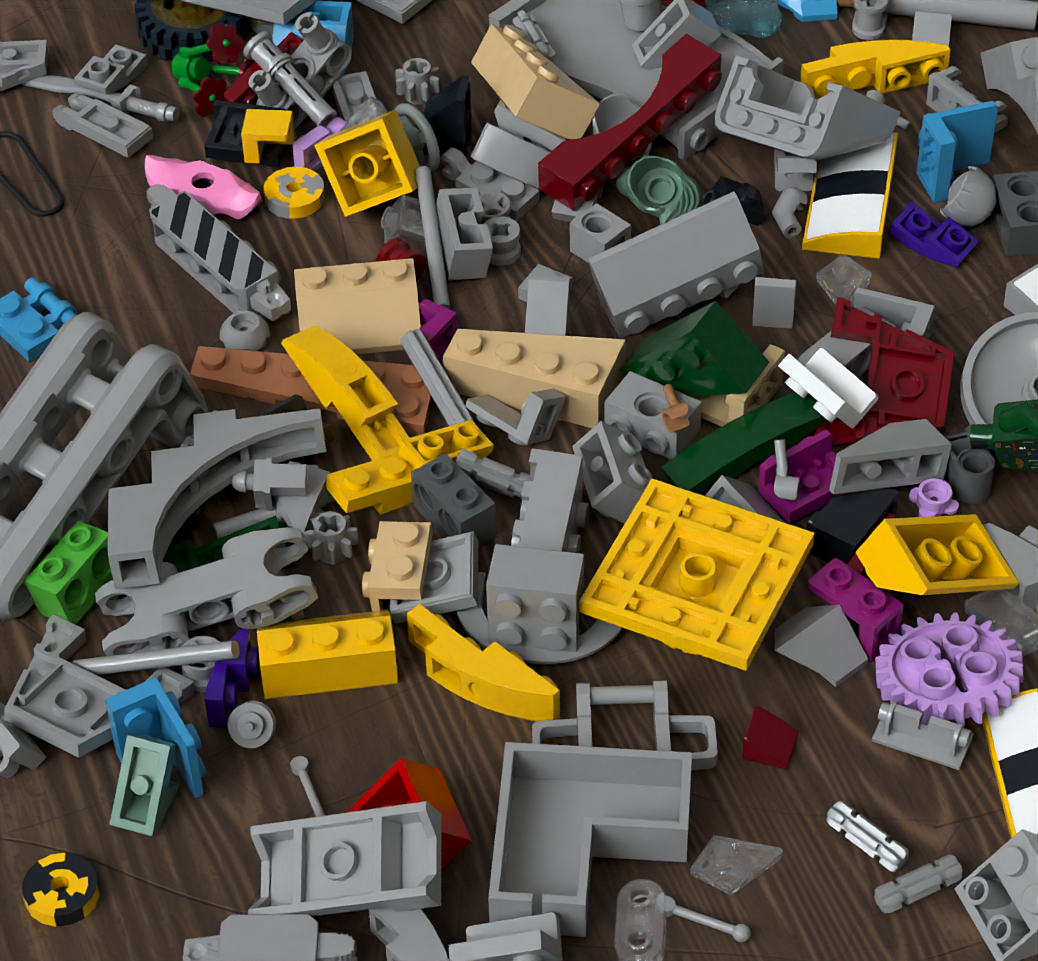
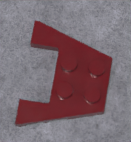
(904, 372)

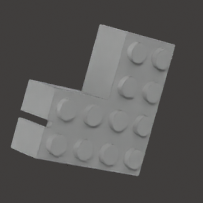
(577, 805)

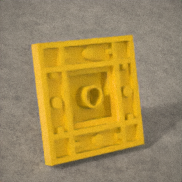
(697, 574)

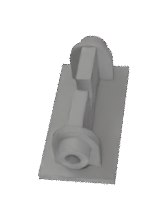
(937, 741)

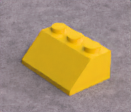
(935, 556)
(327, 654)

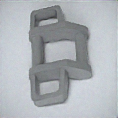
(663, 723)

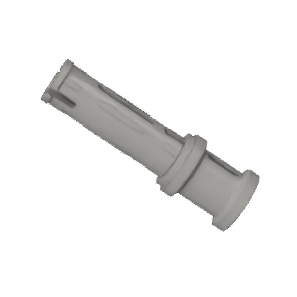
(281, 69)

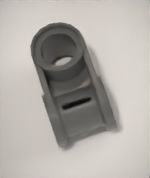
(969, 470)

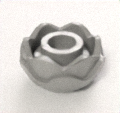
(244, 331)

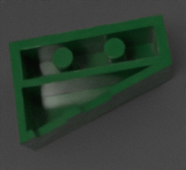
(699, 355)

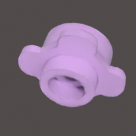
(934, 498)

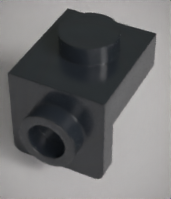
(747, 194)

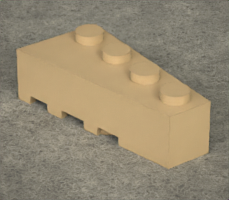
(533, 84)
(522, 363)

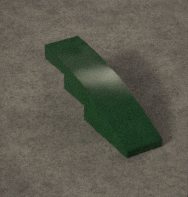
(744, 442)

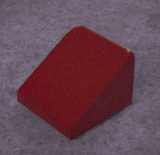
(769, 739)

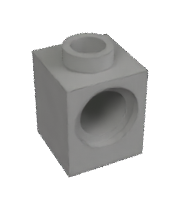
(596, 232)

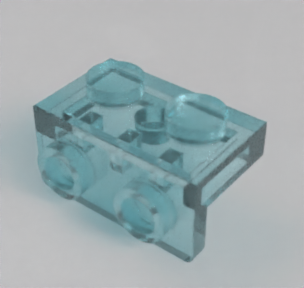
(746, 16)

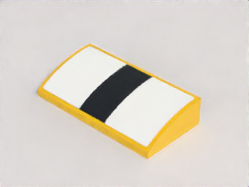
(851, 201)
(1014, 756)

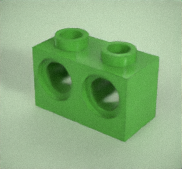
(71, 573)

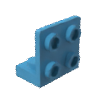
(954, 142)
(157, 714)

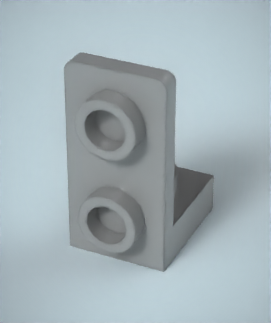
(897, 310)
(531, 426)

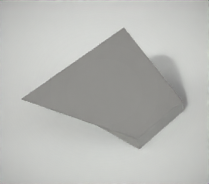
(823, 642)

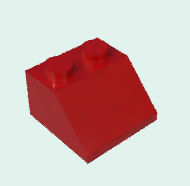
(413, 783)

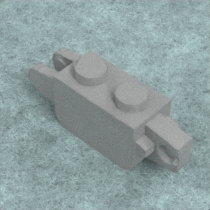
(271, 939)

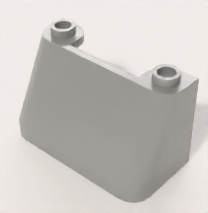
(787, 117)

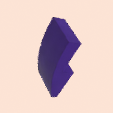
(923, 234)
(230, 678)

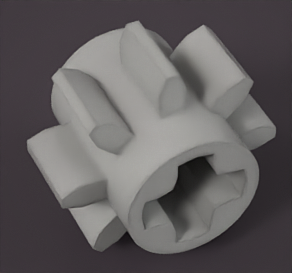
(417, 81)
(331, 537)

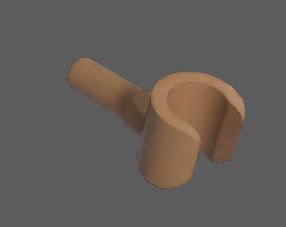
(675, 415)

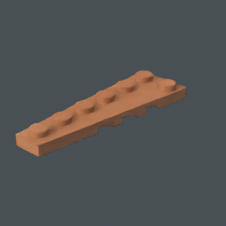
(276, 377)

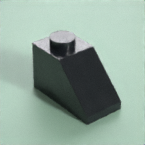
(451, 116)
(849, 522)

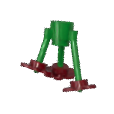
(192, 67)

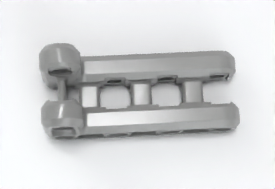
(127, 403)

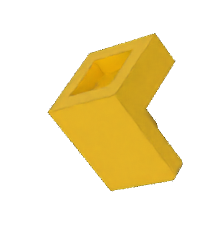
(265, 127)

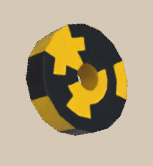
(66, 906)

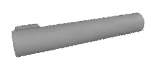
(872, 15)

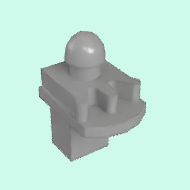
(272, 481)

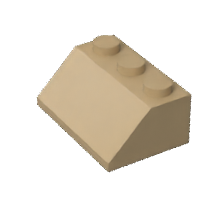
(360, 303)

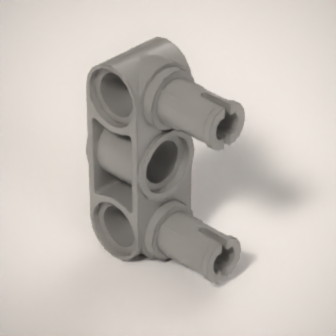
(317, 59)

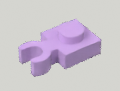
(304, 149)

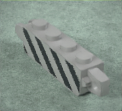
(215, 254)

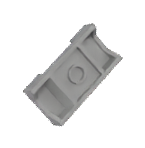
(351, 861)

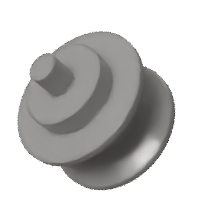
(251, 724)

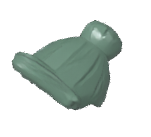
(659, 188)

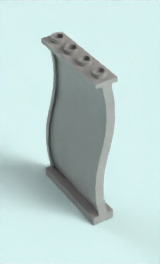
(598, 55)

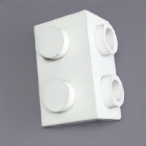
(832, 384)

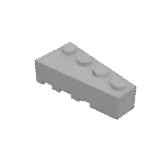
(552, 503)

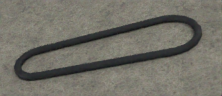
(43, 173)

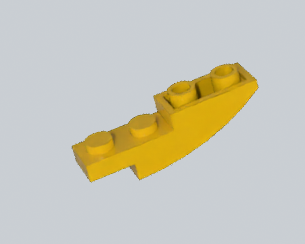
(877, 63)
(351, 386)
(387, 480)
(486, 677)

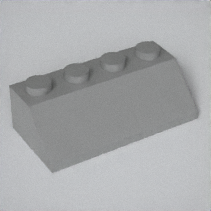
(676, 265)

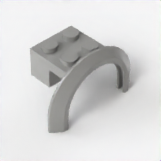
(535, 607)

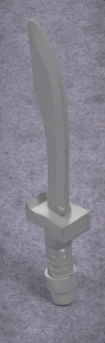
(126, 102)

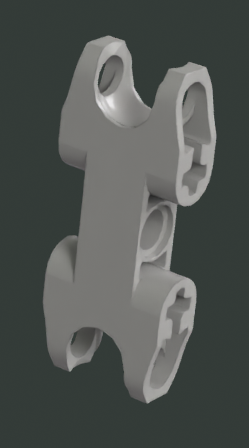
(235, 587)

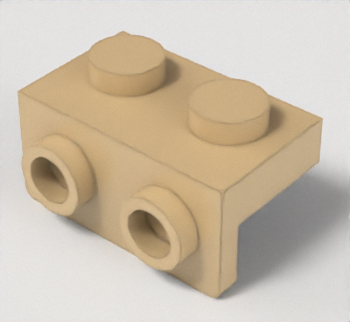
(397, 562)

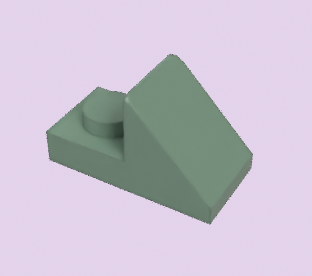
(144, 784)

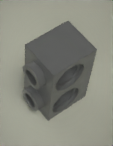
(1017, 212)
(453, 500)

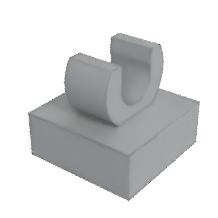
(17, 749)

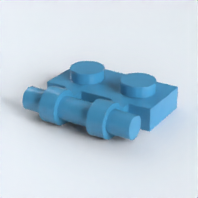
(25, 327)

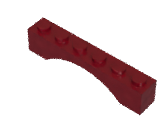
(583, 165)

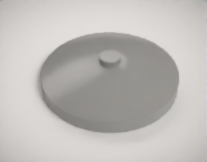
(1001, 367)

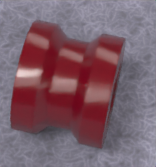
(399, 249)

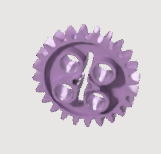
(979, 659)

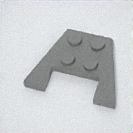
(68, 702)

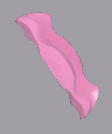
(225, 195)

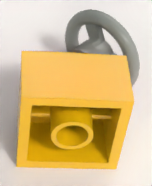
(378, 158)

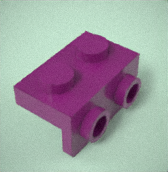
(814, 465)

